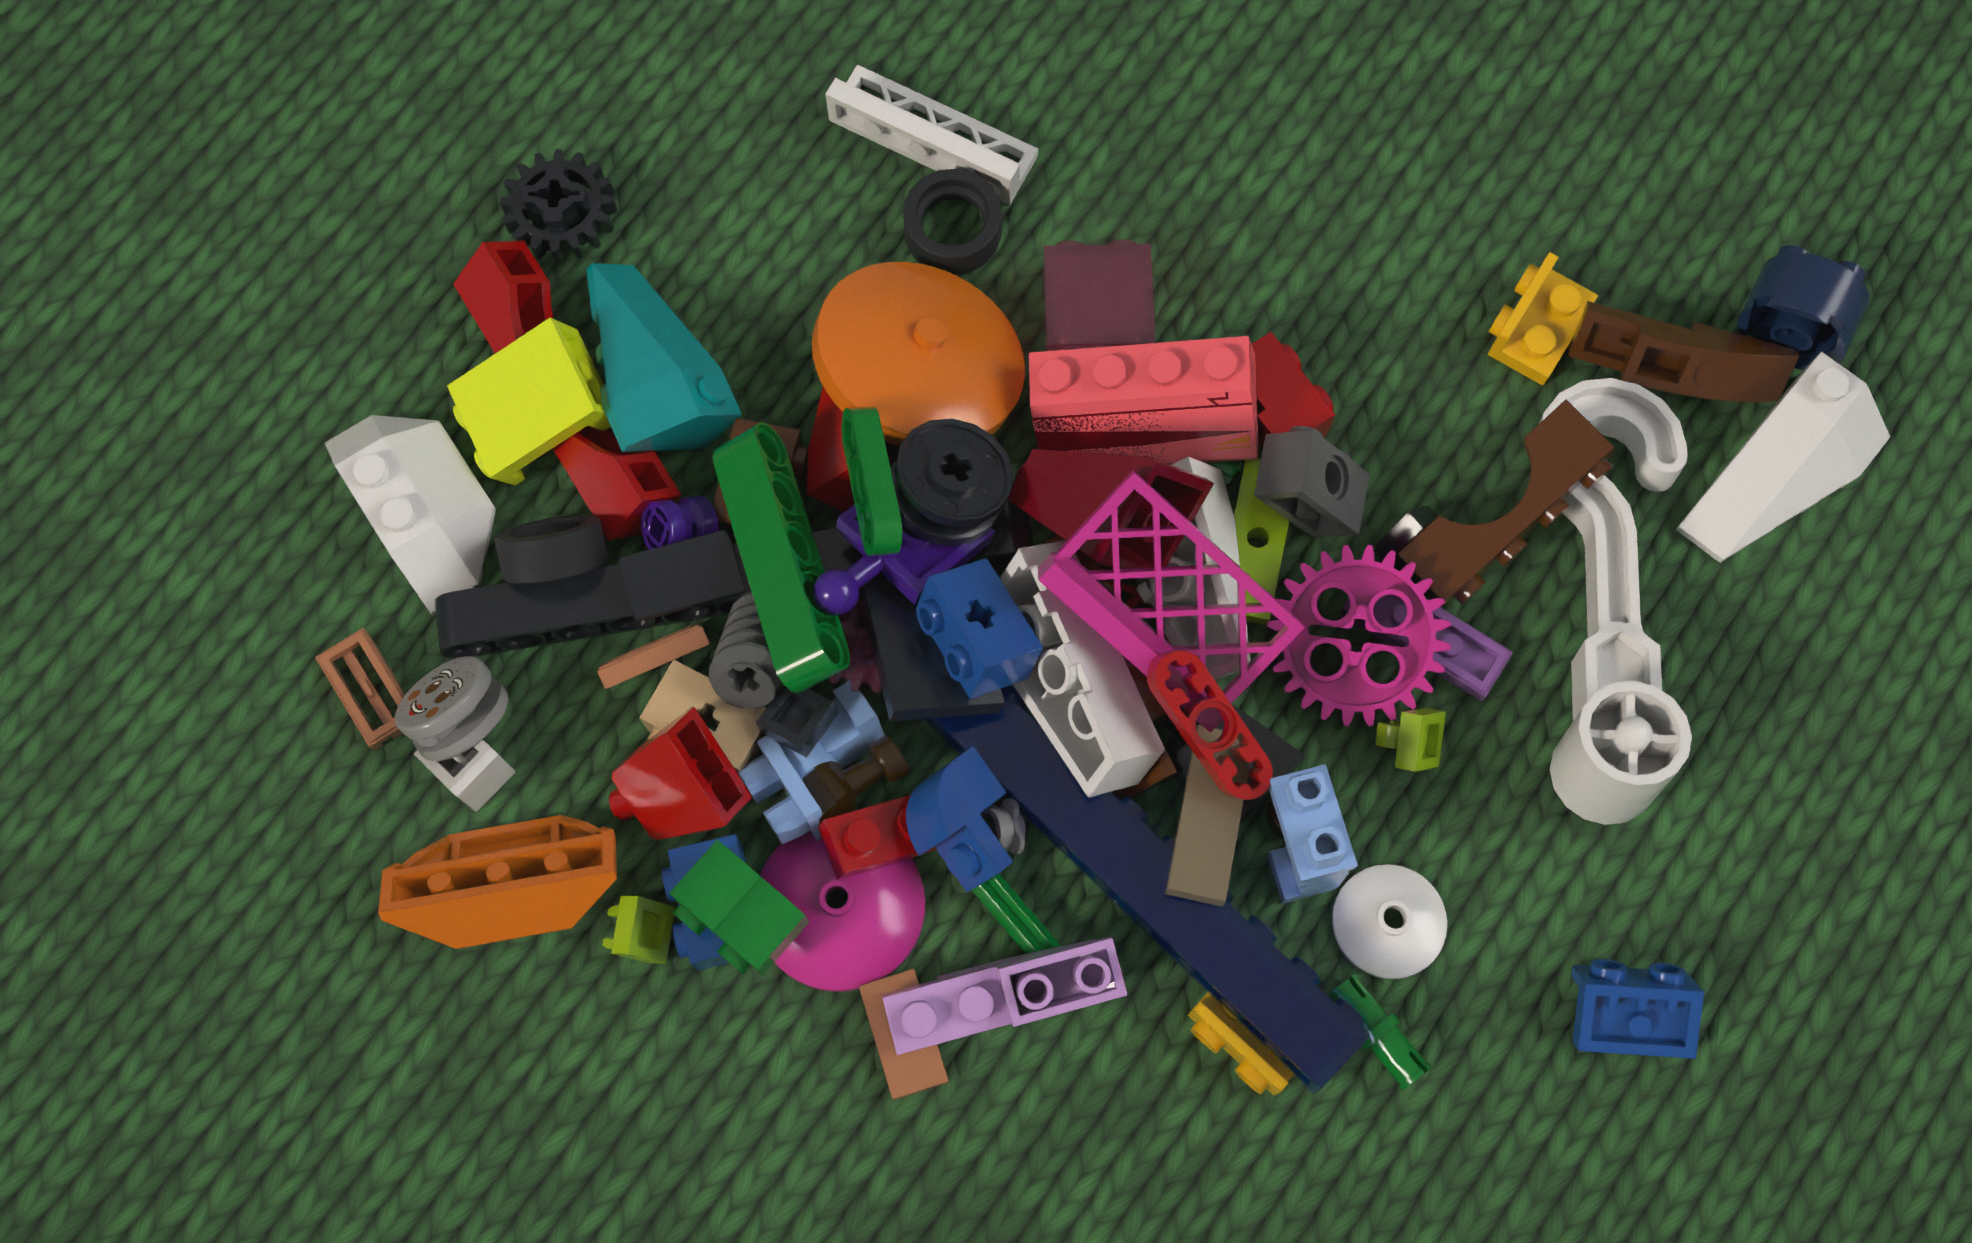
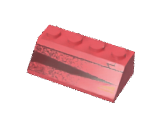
(1149, 400)

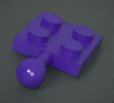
(908, 571)

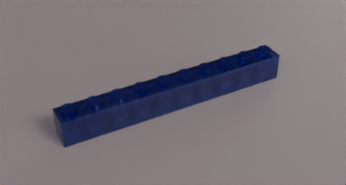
(1131, 865)

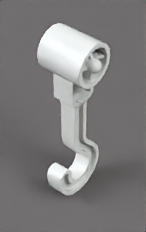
(1624, 728)

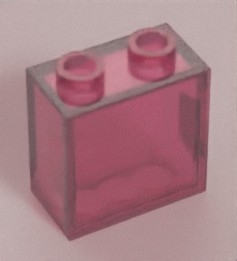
(1097, 295)

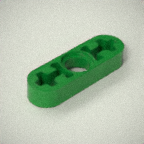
(871, 481)

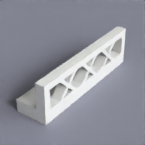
(925, 140)

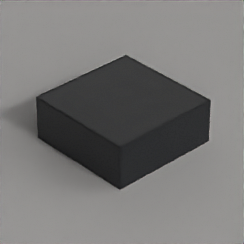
(797, 719)

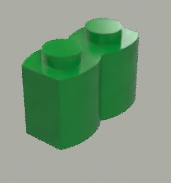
(738, 909)

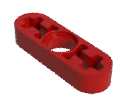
(1221, 768)

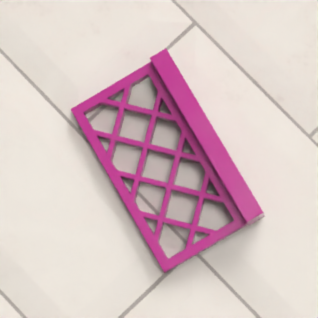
(1125, 626)

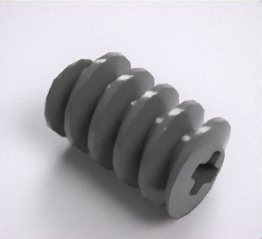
(742, 662)

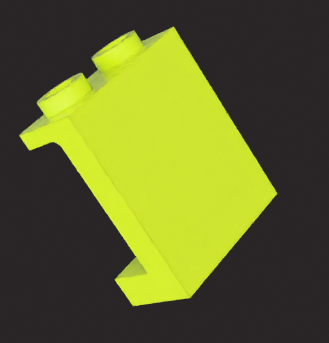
(528, 399)

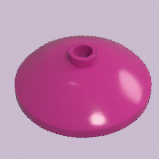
(849, 943)

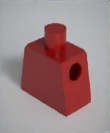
(678, 782)

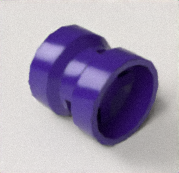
(670, 522)

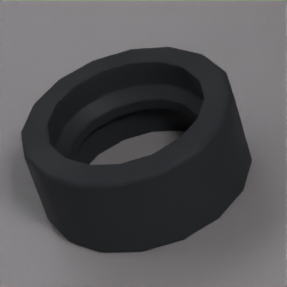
(950, 185)
(551, 549)

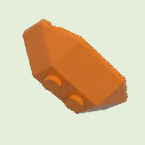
(501, 881)

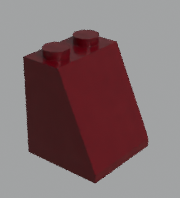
(1069, 486)

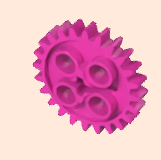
(1364, 584)

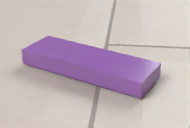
(1470, 663)

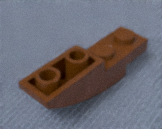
(1683, 360)

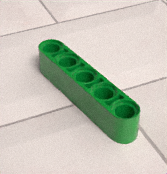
(779, 557)

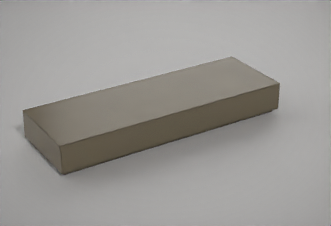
(1206, 832)

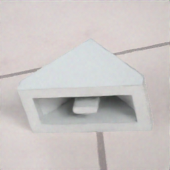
(472, 774)

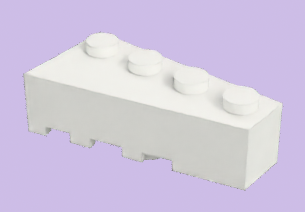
(1080, 687)

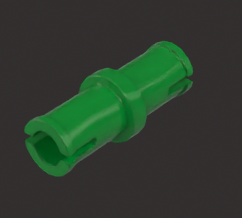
(1385, 1037)

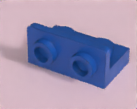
(1637, 1009)

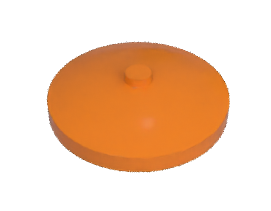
(917, 349)

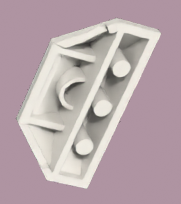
(418, 500)

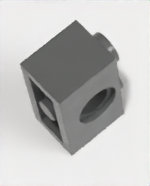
(1312, 483)

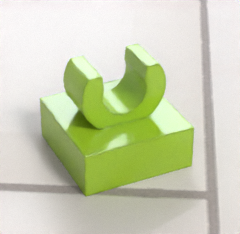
(1415, 737)
(641, 929)

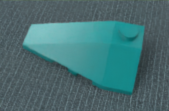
(657, 375)

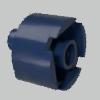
(1806, 304)

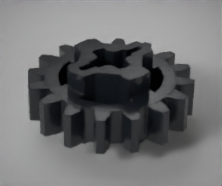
(554, 202)

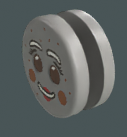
(451, 708)

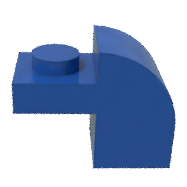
(947, 816)

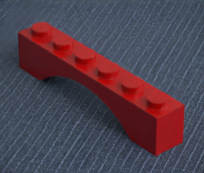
(508, 299)

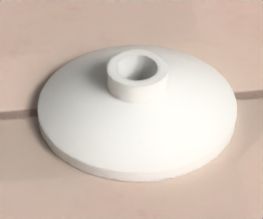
(1366, 937)

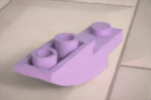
(1004, 994)

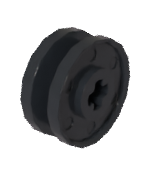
(951, 481)

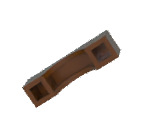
(1562, 455)

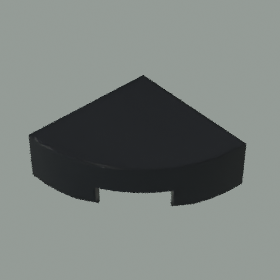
(1405, 531)

